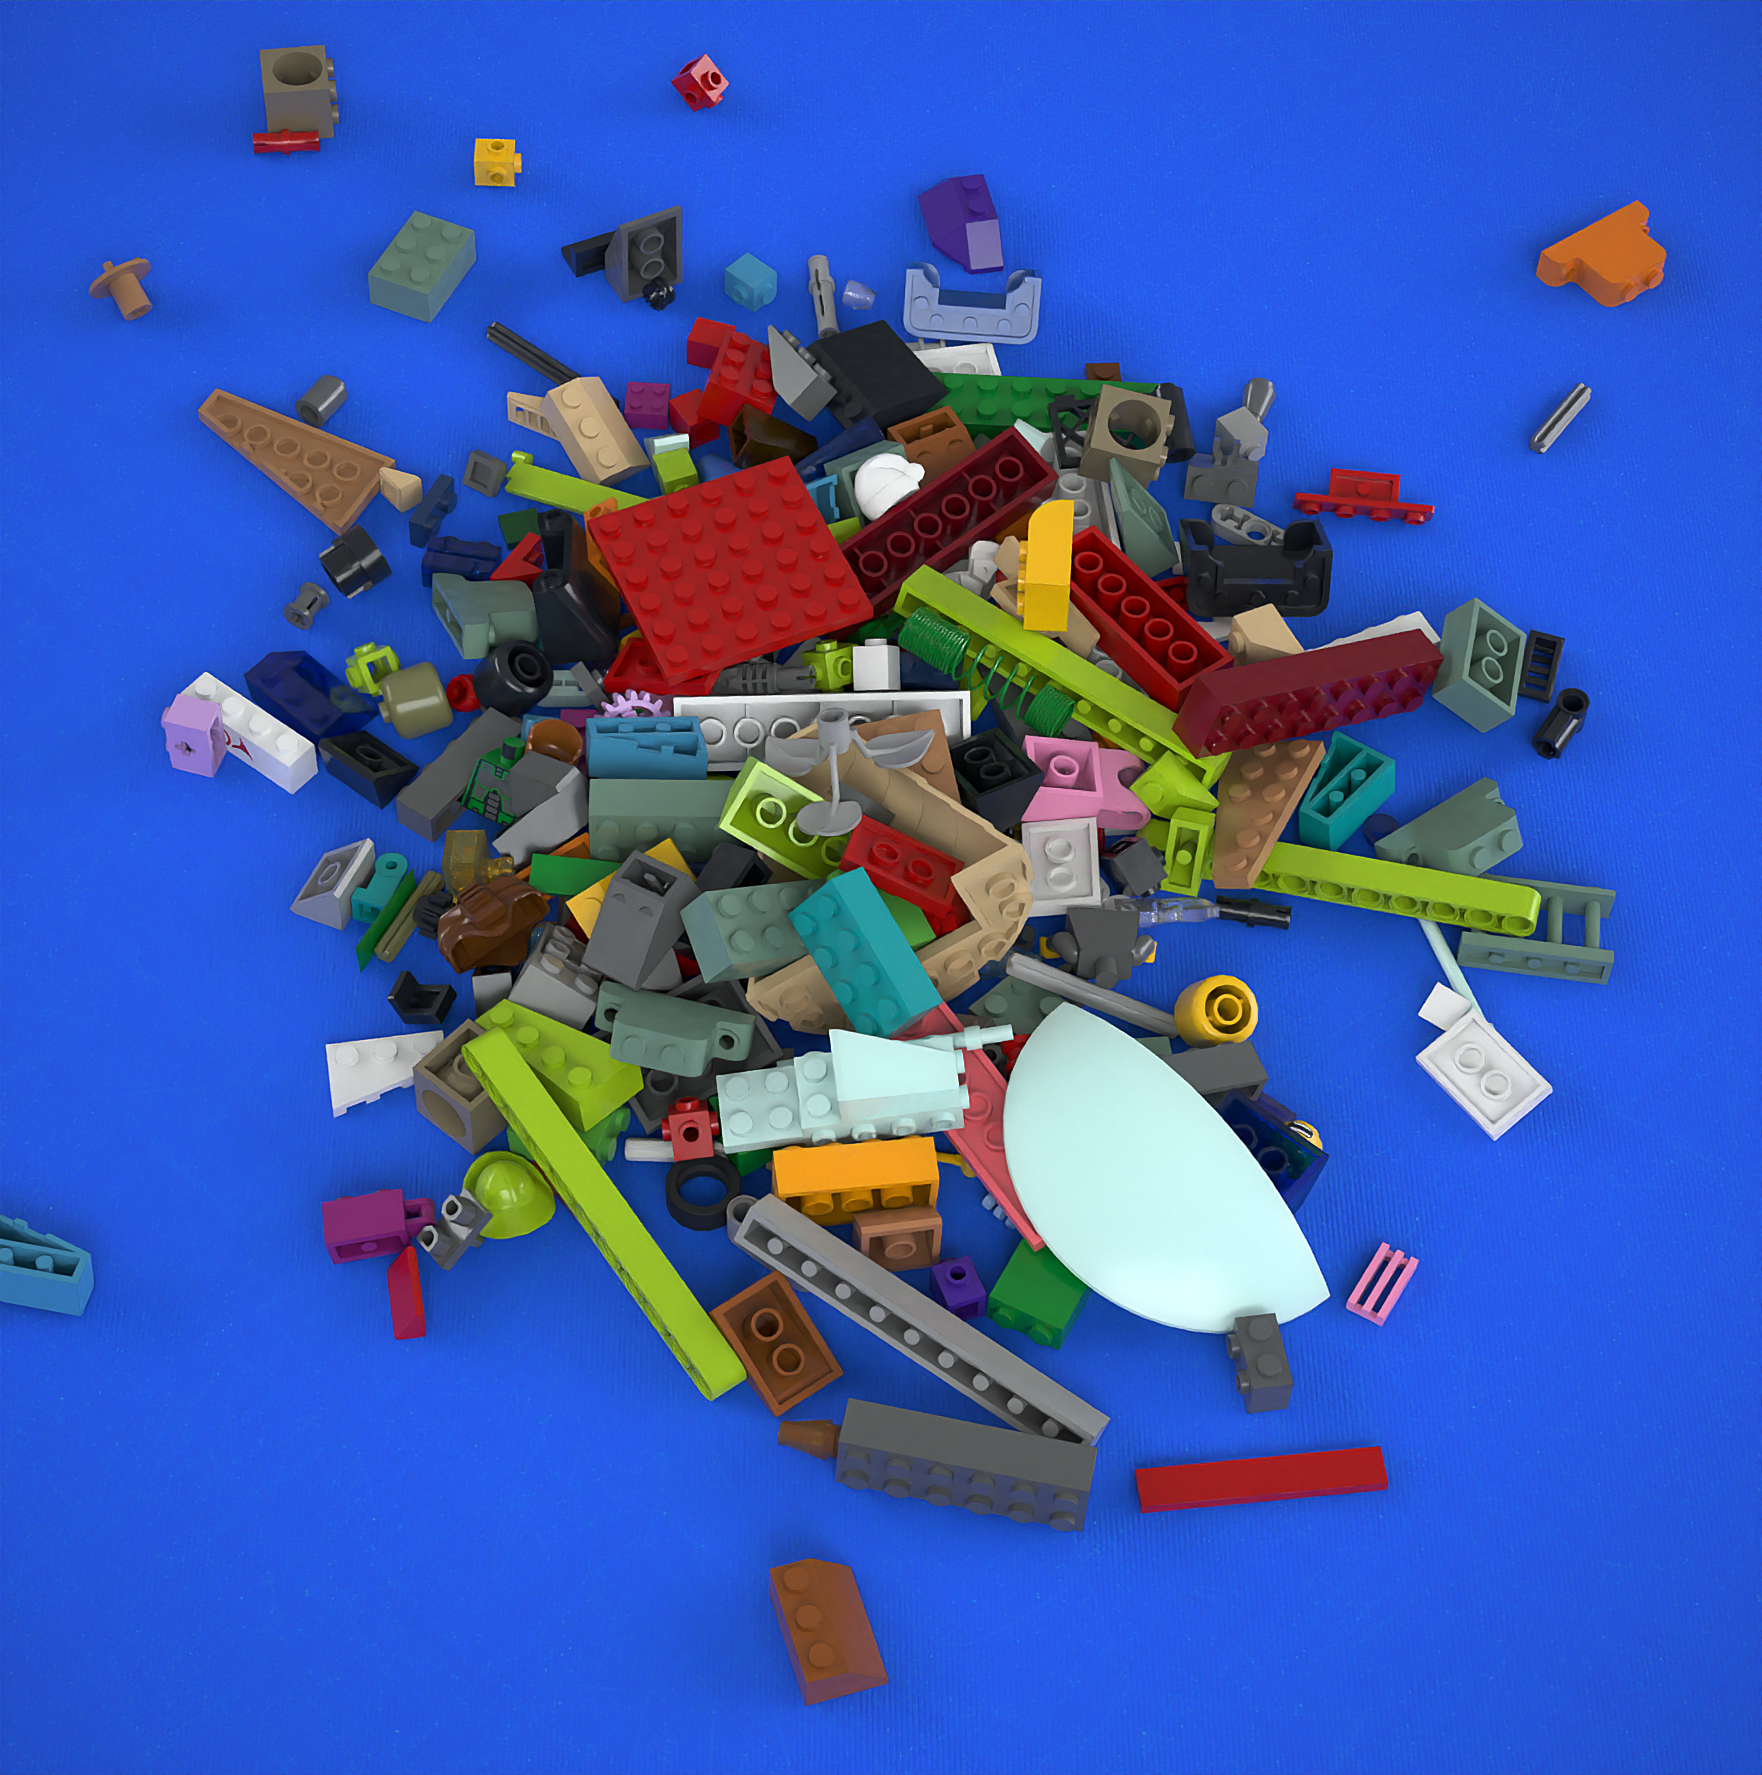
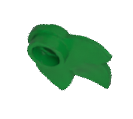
(877, 629)

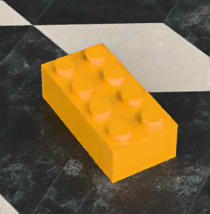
(863, 1174)

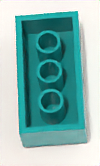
(865, 956)

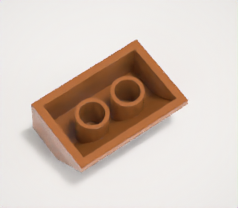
(825, 1629)

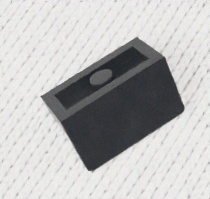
(587, 255)

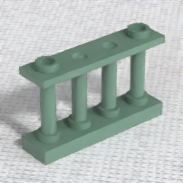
(1551, 957)

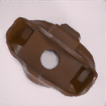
(502, 912)

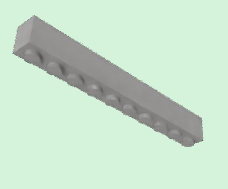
(916, 1325)

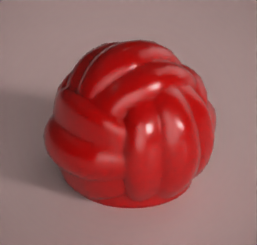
(461, 694)

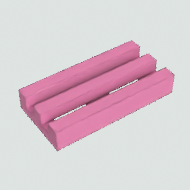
(1395, 1260)

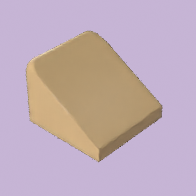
(400, 488)

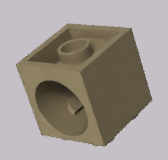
(299, 90)
(1131, 411)
(453, 1096)

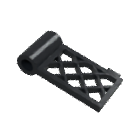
(1179, 443)

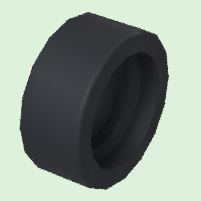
(701, 1217)

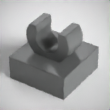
(484, 473)

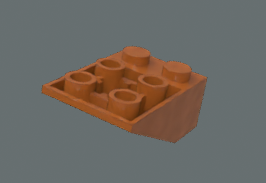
(933, 441)

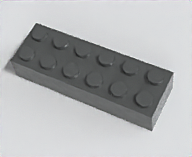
(965, 1465)

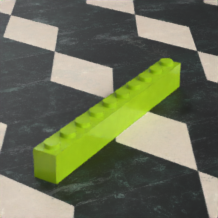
(1100, 698)

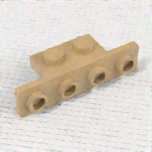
(1080, 634)

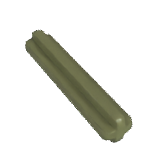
(403, 923)

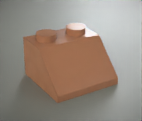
(899, 1237)

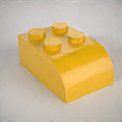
(1047, 568)

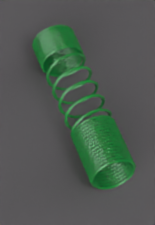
(944, 647)

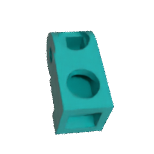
(389, 874)

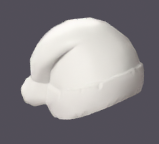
(884, 483)

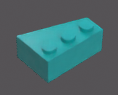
(1344, 793)

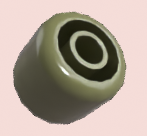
(415, 701)

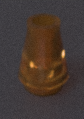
(812, 1437)

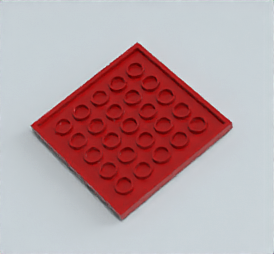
(729, 570)

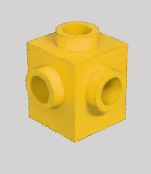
(496, 162)

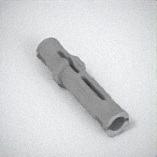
(822, 288)

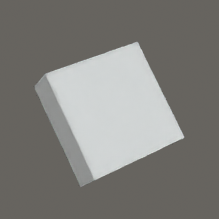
(1444, 1007)

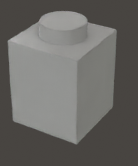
(1245, 427)

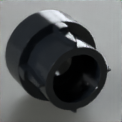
(354, 562)

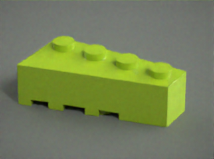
(567, 1063)

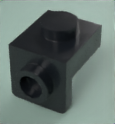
(420, 1002)

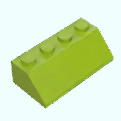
(764, 815)

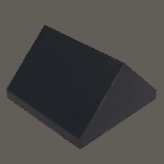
(367, 766)

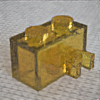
(469, 861)

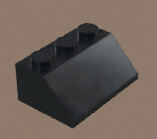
(995, 777)

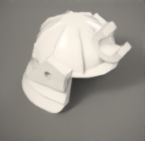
(977, 572)

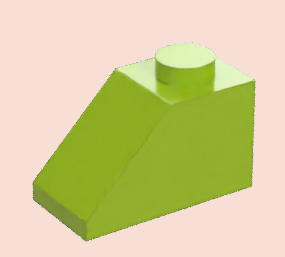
(1171, 785)
(1187, 850)

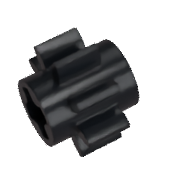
(429, 911)

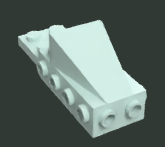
(846, 1096)

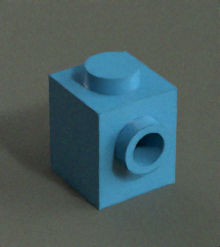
(750, 282)

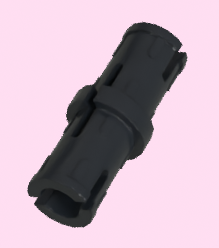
(1253, 912)

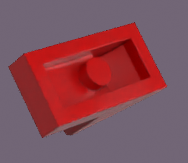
(523, 562)

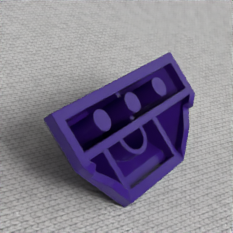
(963, 223)

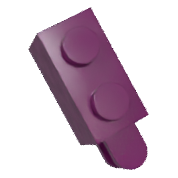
(374, 1224)

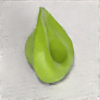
(511, 1192)

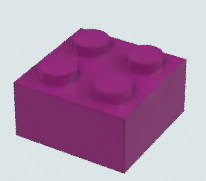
(647, 405)

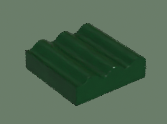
(517, 525)

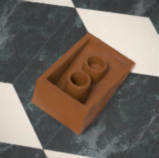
(776, 1343)

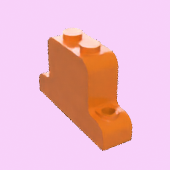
(1608, 258)

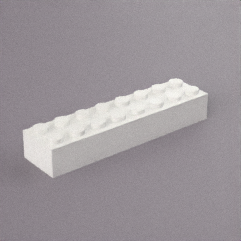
(740, 723)

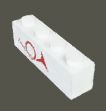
(258, 736)

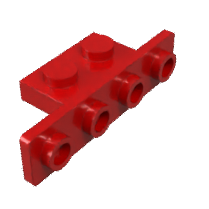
(1363, 494)

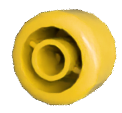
(1216, 1012)

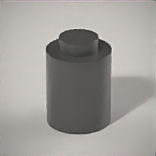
(321, 400)

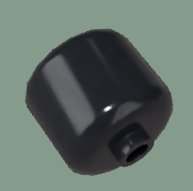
(513, 678)

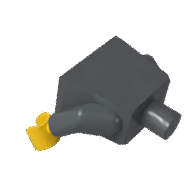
(1100, 944)

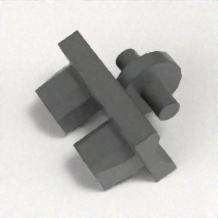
(456, 1230)

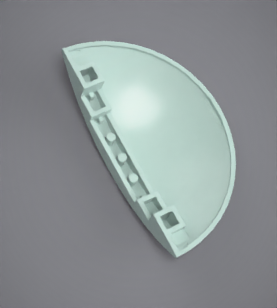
(1147, 1184)

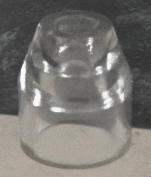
(858, 295)

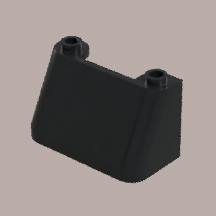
(1245, 577)
(572, 599)

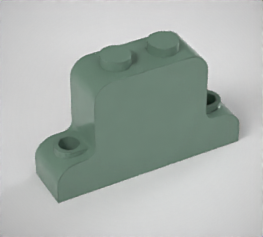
(483, 612)
(1458, 835)
(670, 1030)

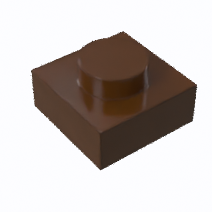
(1102, 371)

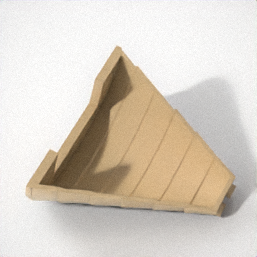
(991, 885)

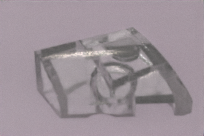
(1164, 910)

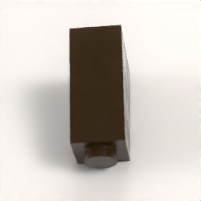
(763, 438)

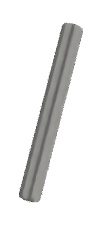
(1091, 995)

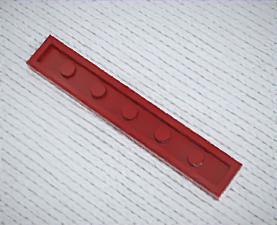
(1260, 1479)

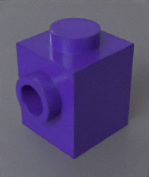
(958, 1288)

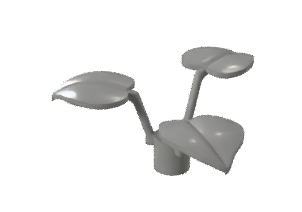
(799, 756)

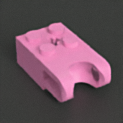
(1085, 783)

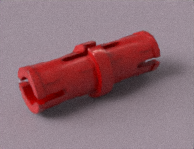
(286, 141)

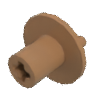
(124, 287)

